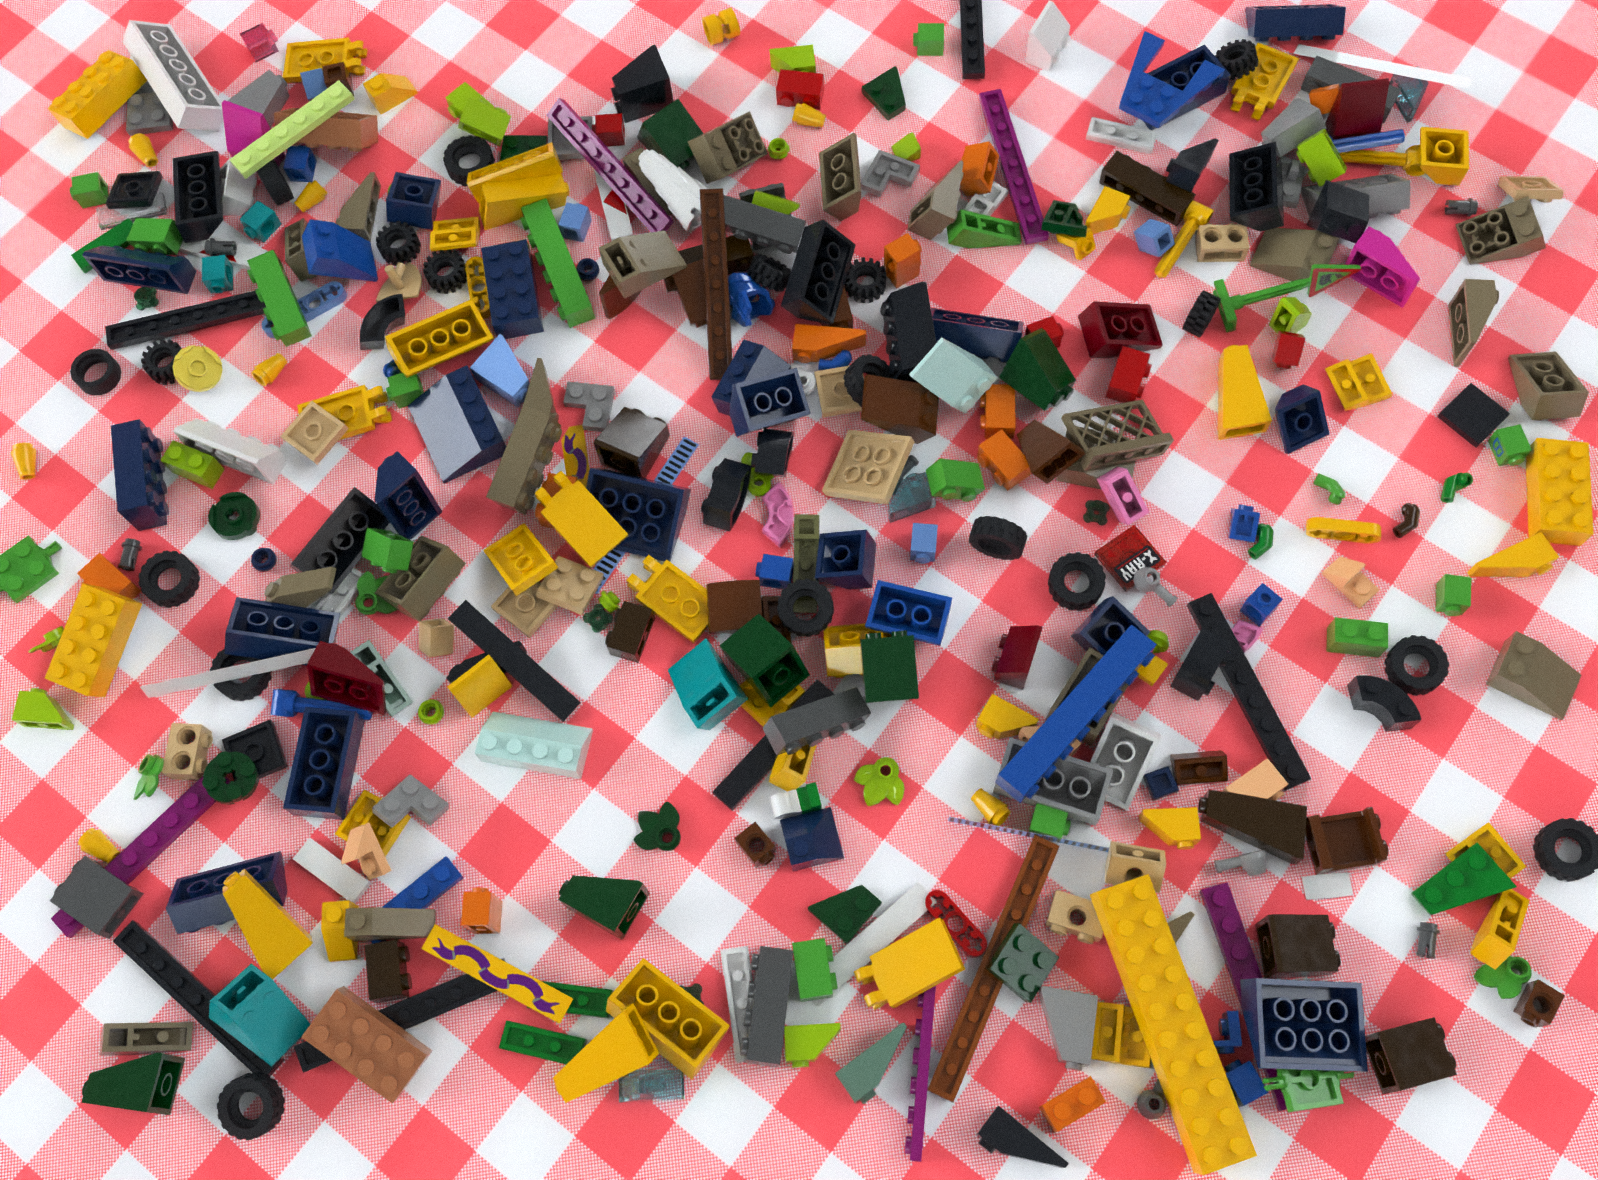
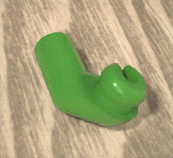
(1332, 486)

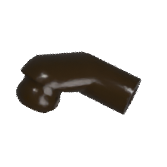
(1410, 522)

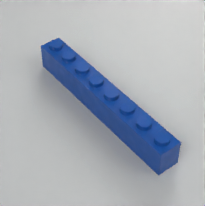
(1075, 714)

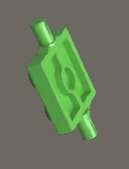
(26, 568)
(1308, 1088)

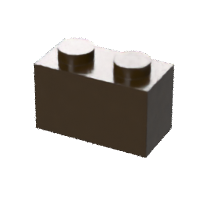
(630, 631)
(387, 971)

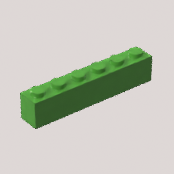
(558, 263)

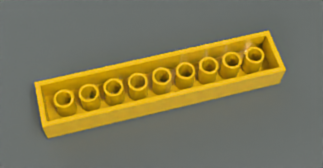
(1173, 1026)

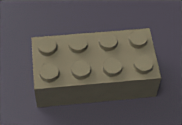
(524, 460)

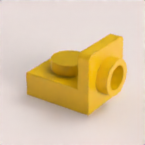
(1081, 245)

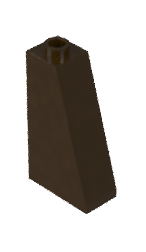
(1259, 822)

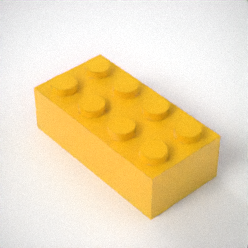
(97, 93)
(1559, 491)
(93, 641)

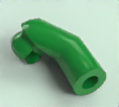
(1453, 484)
(1265, 542)

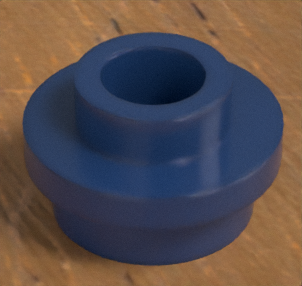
(588, 264)
(260, 554)

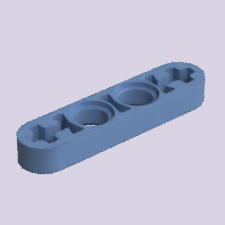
(324, 306)

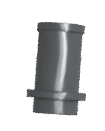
(1466, 207)
(220, 247)
(129, 554)
(1427, 937)

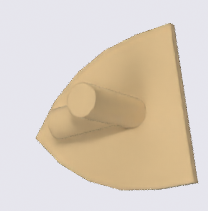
(403, 280)

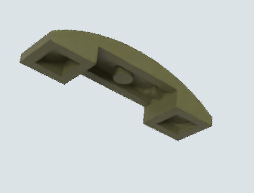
(805, 557)

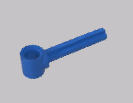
(1369, 140)
(289, 703)

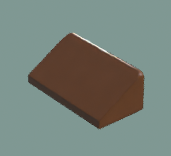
(1199, 767)

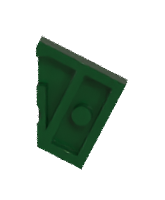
(886, 93)
(1064, 219)
(846, 911)

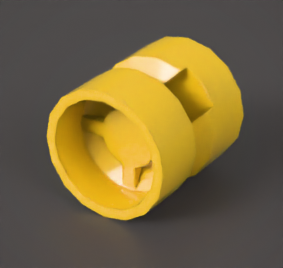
(715, 31)

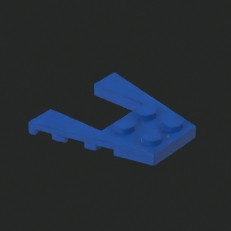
(1154, 99)

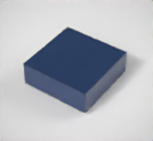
(1160, 783)

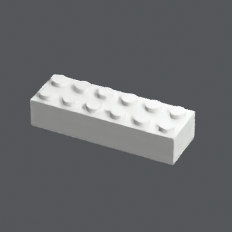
(173, 75)

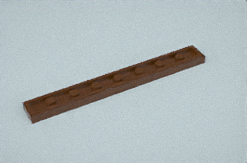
(716, 281)

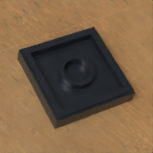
(134, 190)
(1473, 415)
(261, 746)

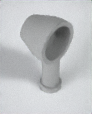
(1144, 585)
(1253, 863)

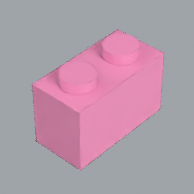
(1123, 495)

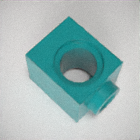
(260, 222)
(217, 274)

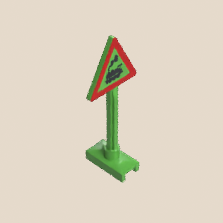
(1321, 278)

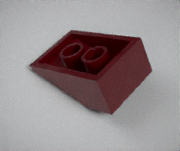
(1358, 109)
(1114, 325)
(345, 679)

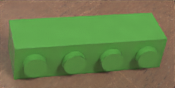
(279, 298)

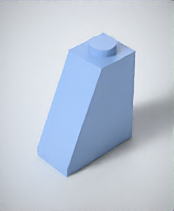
(501, 372)

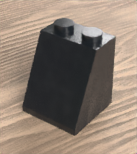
(642, 86)

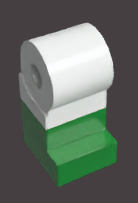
(796, 801)

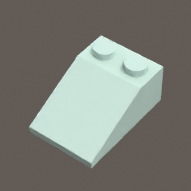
(954, 375)

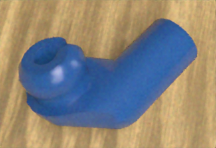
(842, 359)
(390, 369)

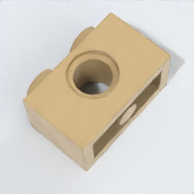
(1124, 857)
(1059, 917)

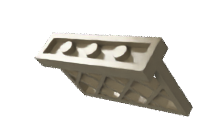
(1124, 448)

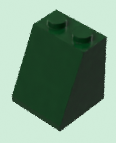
(669, 134)
(1039, 371)
(765, 659)
(889, 667)
(605, 901)
(137, 1085)

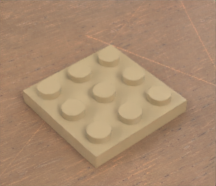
(868, 466)

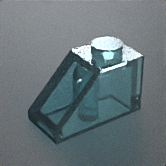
(1410, 95)
(911, 497)
(651, 1086)

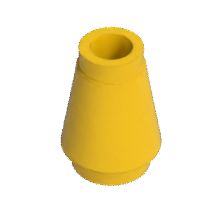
(808, 116)
(143, 149)
(310, 196)
(269, 369)
(25, 460)
(990, 807)
(98, 845)

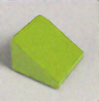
(907, 148)

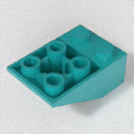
(706, 686)
(258, 1015)

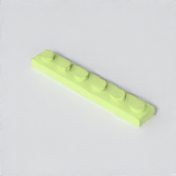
(292, 129)

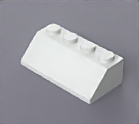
(233, 449)

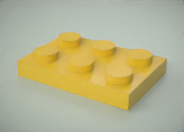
(520, 559)

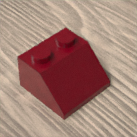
(1017, 655)

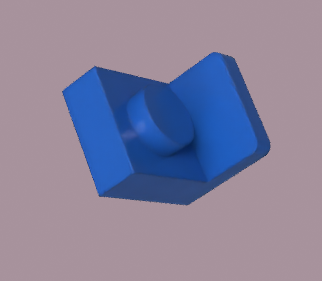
(1244, 523)
(1229, 1028)

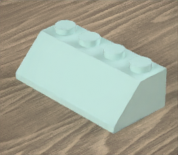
(534, 744)

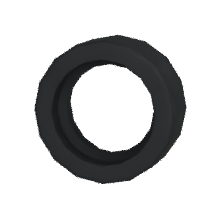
(88, 359)

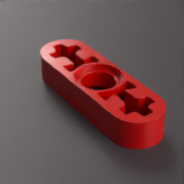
(974, 934)

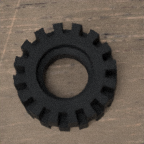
(1238, 58)
(395, 233)
(440, 261)
(769, 272)
(865, 291)
(1201, 313)
(155, 355)

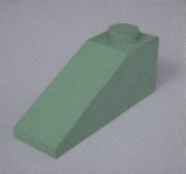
(395, 695)
(867, 1069)

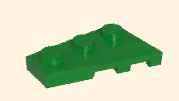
(1462, 881)

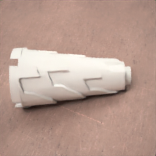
(674, 187)

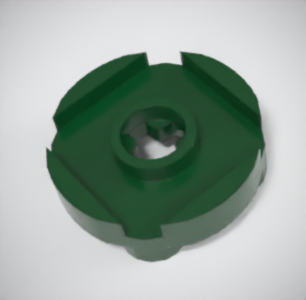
(239, 528)
(224, 764)

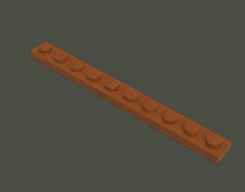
(986, 986)

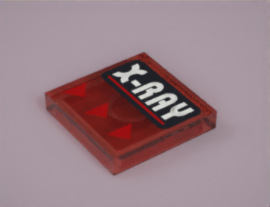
(1127, 555)

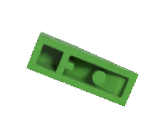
(981, 231)

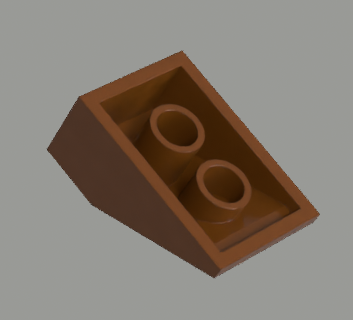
(900, 407)

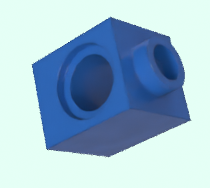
(300, 164)
(775, 571)
(1261, 604)
(1244, 1082)

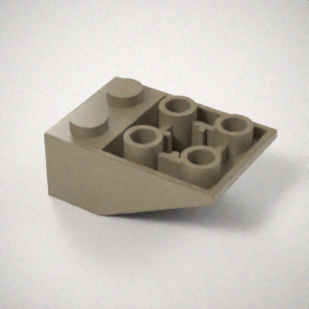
(727, 148)
(938, 205)
(1502, 233)
(640, 260)

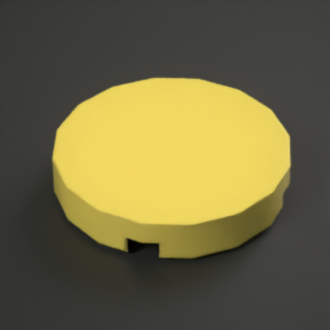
(197, 368)

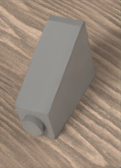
(264, 95)
(1293, 126)
(1070, 1024)

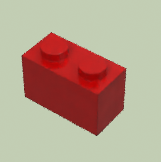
(800, 88)
(1128, 374)

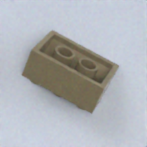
(841, 178)
(428, 576)

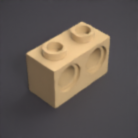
(1221, 244)
(179, 751)

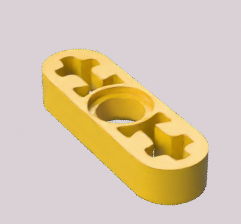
(473, 280)
(1343, 530)

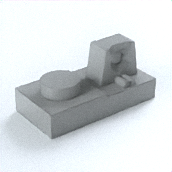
(1292, 182)

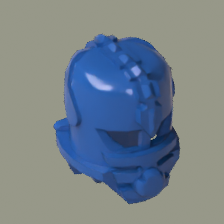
(741, 293)

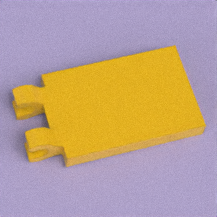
(315, 54)
(1266, 82)
(355, 408)
(581, 520)
(673, 597)
(911, 965)

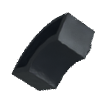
(380, 321)
(773, 452)
(727, 494)
(1201, 664)
(1384, 701)

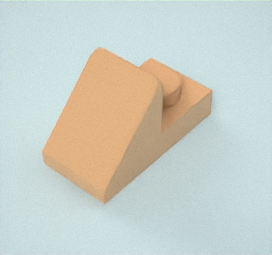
(1347, 577)
(364, 846)

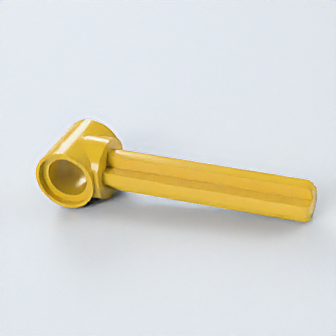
(1409, 160)
(1195, 215)

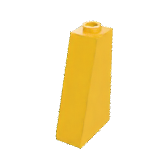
(502, 200)
(1240, 395)
(267, 926)
(610, 1055)

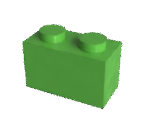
(155, 236)
(955, 479)
(387, 550)
(1357, 637)
(813, 970)

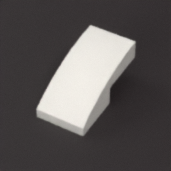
(987, 202)

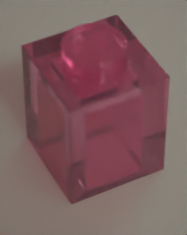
(260, 42)

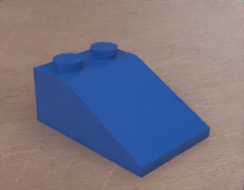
(337, 252)

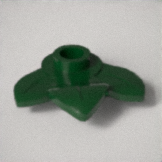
(656, 826)

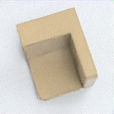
(436, 637)

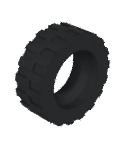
(462, 147)
(275, 183)
(853, 375)
(998, 538)
(1082, 563)
(155, 566)
(805, 588)
(1419, 645)
(239, 691)
(1552, 864)
(229, 1110)

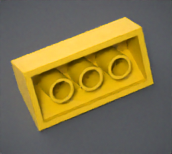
(531, 163)
(438, 338)
(676, 1021)

